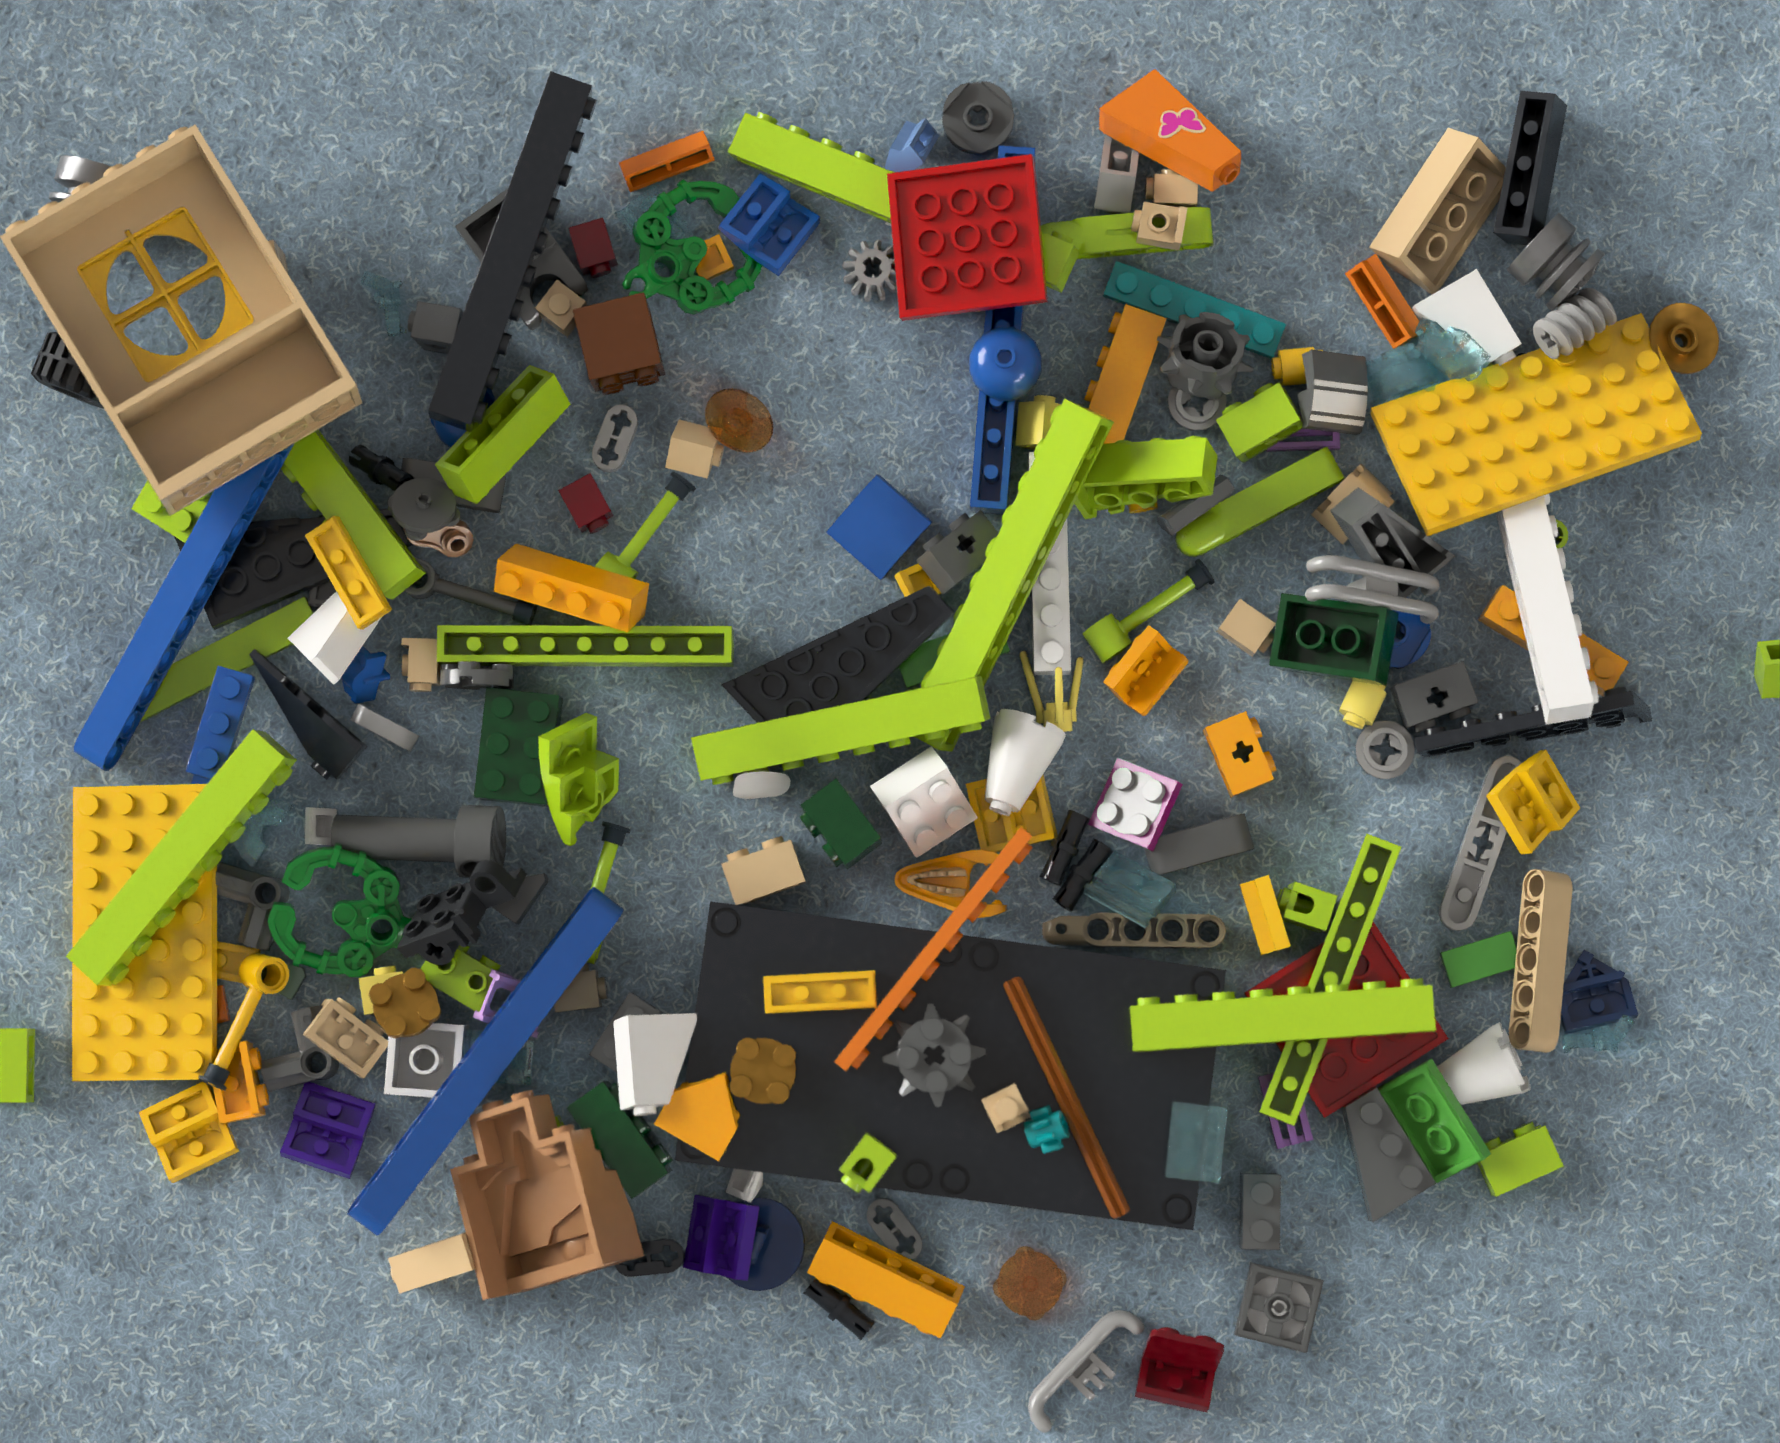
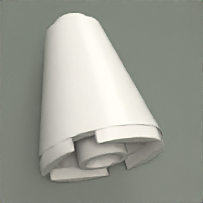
(1018, 758)
(1485, 1068)

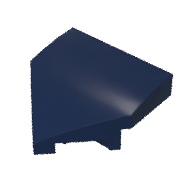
(1595, 995)

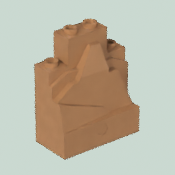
(539, 1200)

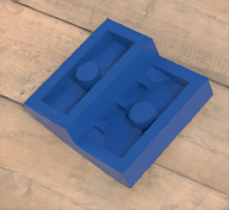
(769, 224)

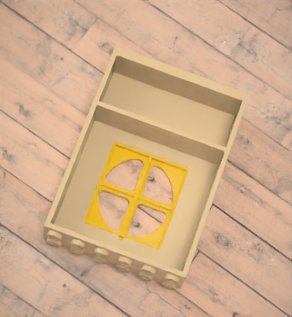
(229, 396)

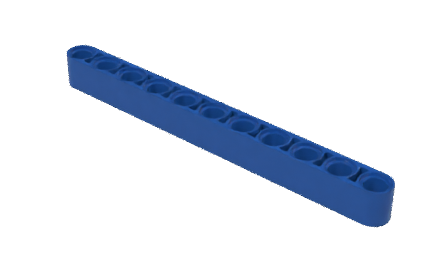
(174, 613)
(485, 1061)

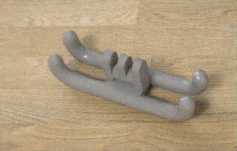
(1376, 587)
(1080, 1365)

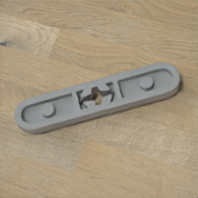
(1471, 878)

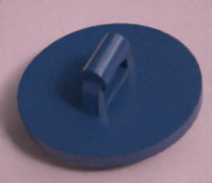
(776, 1246)

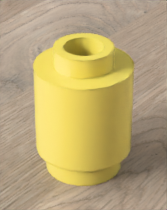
(1362, 703)

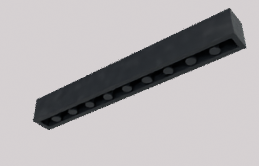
(511, 252)

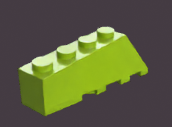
(1147, 472)

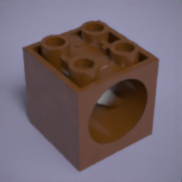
(619, 343)

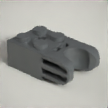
(550, 265)

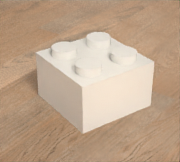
(924, 802)
(423, 1061)

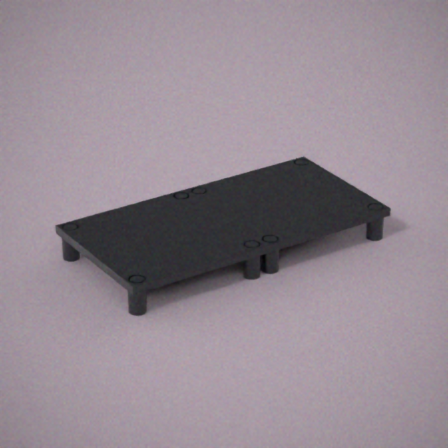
(955, 1146)

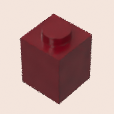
(593, 248)
(586, 504)

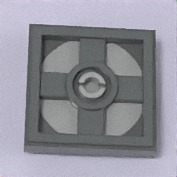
(1278, 1307)

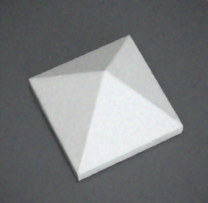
(318, 825)
(745, 1184)

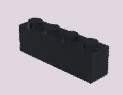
(1530, 167)

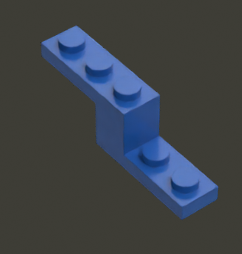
(219, 723)

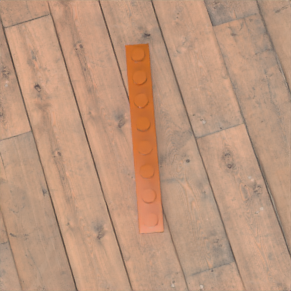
(925, 963)

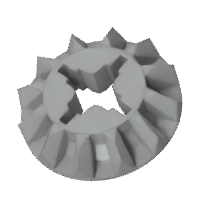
(1190, 417)
(1398, 739)

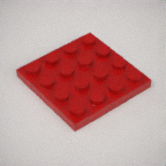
(967, 237)
(1355, 1063)

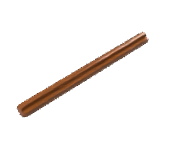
(1066, 1097)

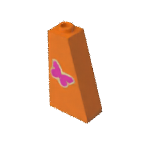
(1171, 131)

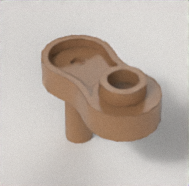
(442, 540)

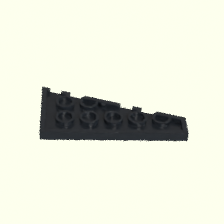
(270, 567)
(843, 663)
(1607, 713)

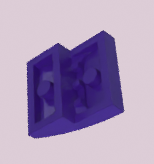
(327, 1129)
(721, 1237)

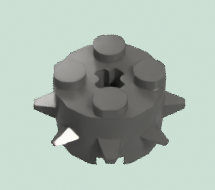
(1204, 355)
(934, 1032)

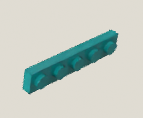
(1171, 299)

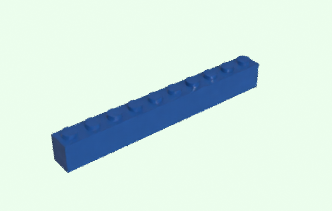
(994, 417)

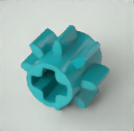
(1046, 1129)

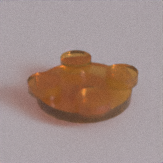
(1029, 1283)

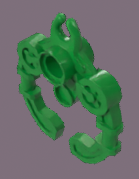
(682, 256)
(354, 916)

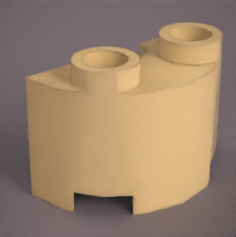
(1359, 478)

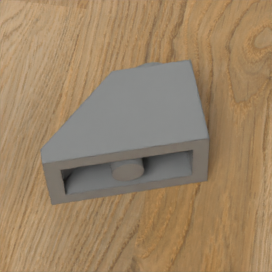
(1116, 177)

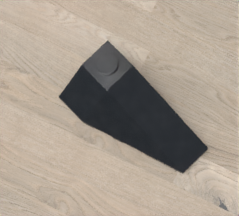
(319, 732)

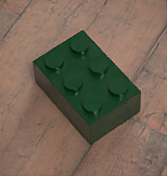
(1334, 639)
(510, 746)
(840, 824)
(621, 1138)

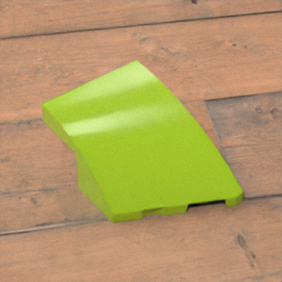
(576, 775)

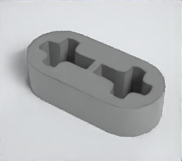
(606, 435)
(384, 727)

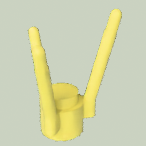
(1059, 712)

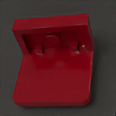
(1178, 1369)

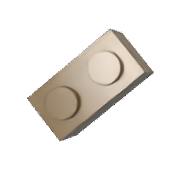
(763, 872)

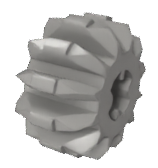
(859, 272)

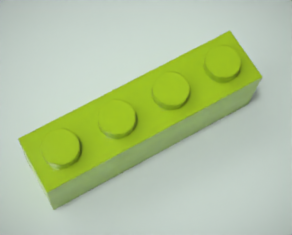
(504, 435)

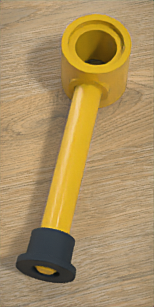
(250, 976)

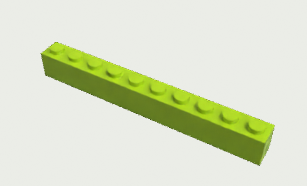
(851, 179)
(1019, 550)

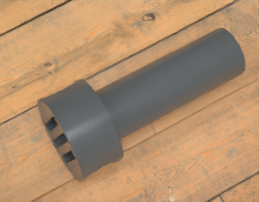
(467, 840)

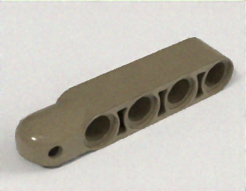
(1077, 934)

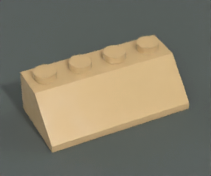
(1441, 210)

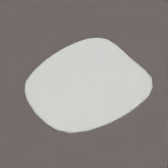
(760, 785)

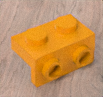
(1145, 671)
(244, 1093)

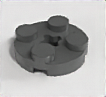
(977, 97)
(473, 676)

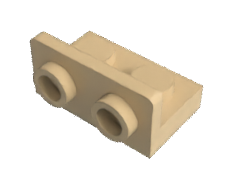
(346, 1037)

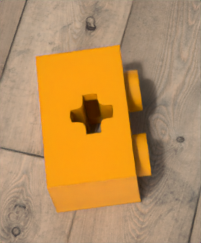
(1222, 741)

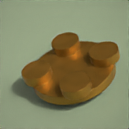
(405, 1004)
(763, 1070)

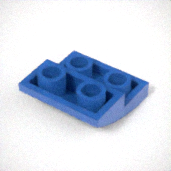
(879, 527)

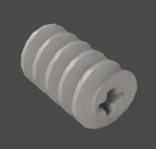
(1574, 323)

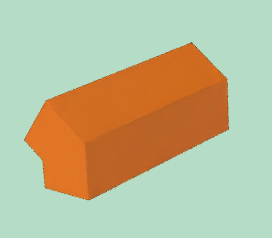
(663, 156)
(1384, 301)

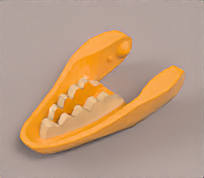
(946, 880)

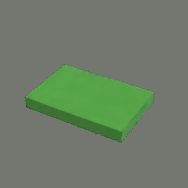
(1434, 1121)

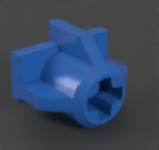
(364, 675)

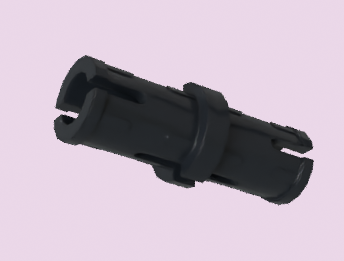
(379, 468)
(1064, 847)
(1082, 874)
(840, 1308)

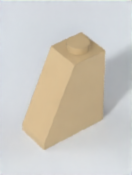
(431, 1263)

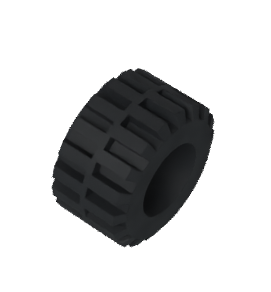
(60, 372)

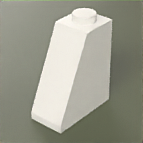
(1472, 308)
(331, 638)
(650, 1058)

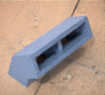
(911, 146)

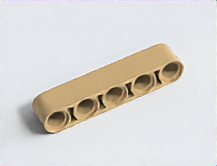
(1540, 961)

